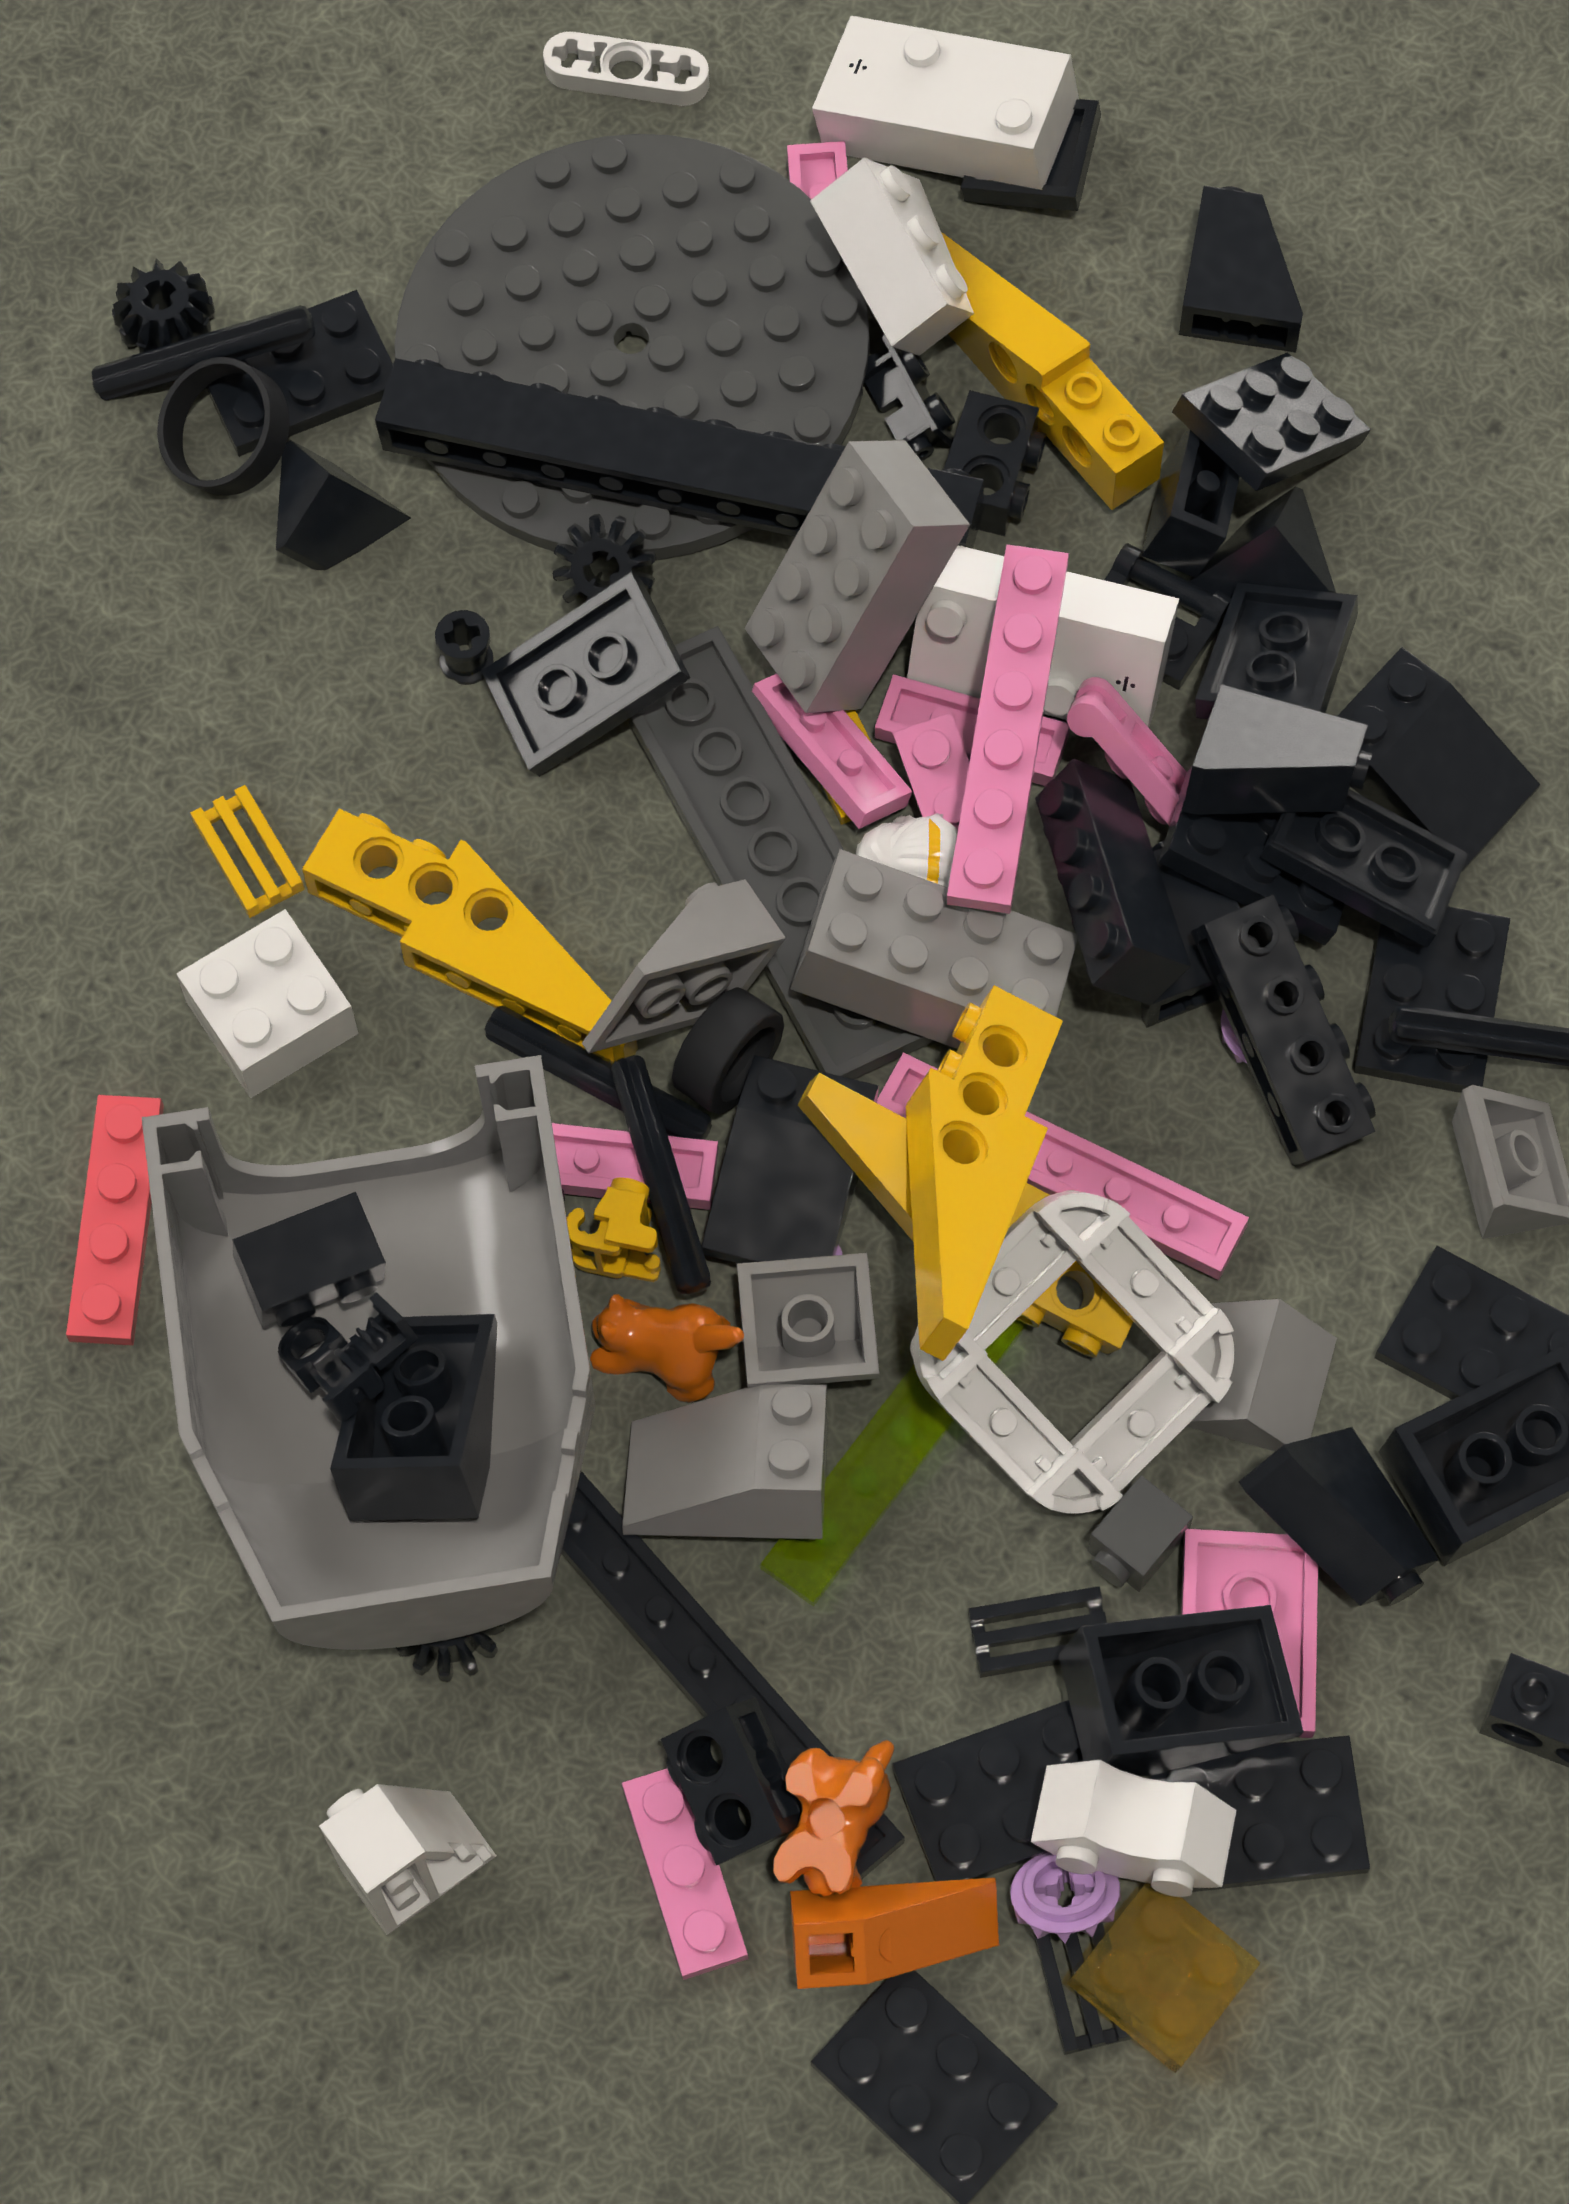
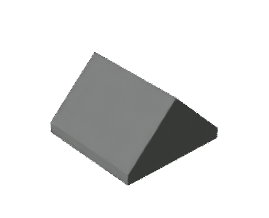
(1511, 1161)
(808, 1320)
(1274, 1375)

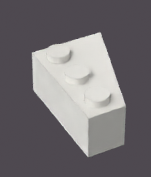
(895, 253)
(403, 1848)

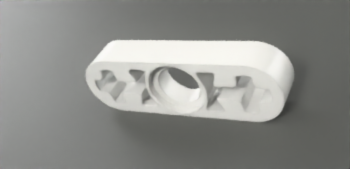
(614, 50)

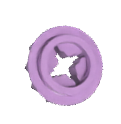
(1037, 1893)

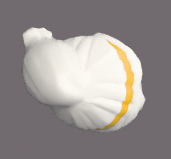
(913, 846)

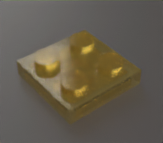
(1163, 1974)

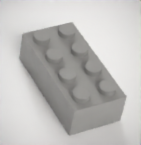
(856, 575)
(912, 961)

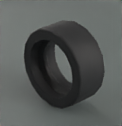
(722, 1046)

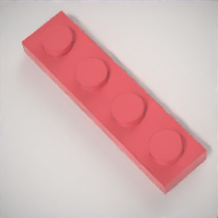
(113, 1224)

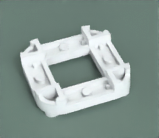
(1144, 1416)

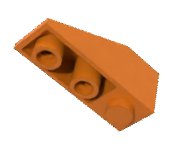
(889, 1929)

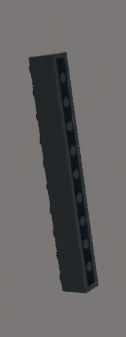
(619, 449)

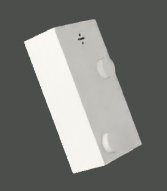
(946, 102)
(1100, 633)

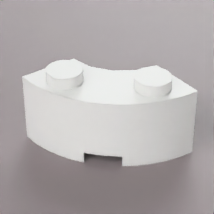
(1133, 1827)

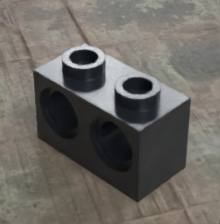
(998, 464)
(1530, 1709)
(749, 1773)

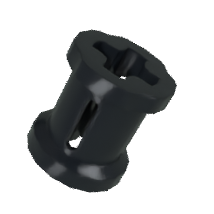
(461, 629)

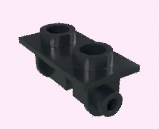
(899, 379)

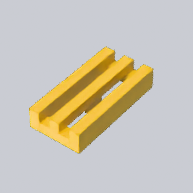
(224, 811)

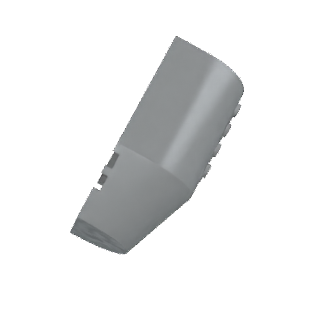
(461, 1233)

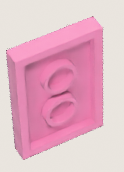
(1259, 1570)

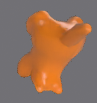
(671, 1343)
(838, 1808)

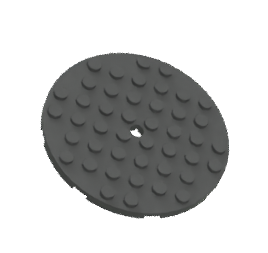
(655, 239)

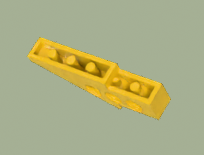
(1048, 366)
(502, 967)
(877, 1151)
(972, 1157)

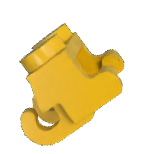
(621, 1234)

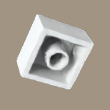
(267, 1003)

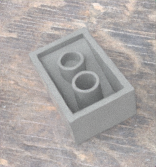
(708, 949)
(731, 1466)

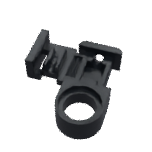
(345, 1368)

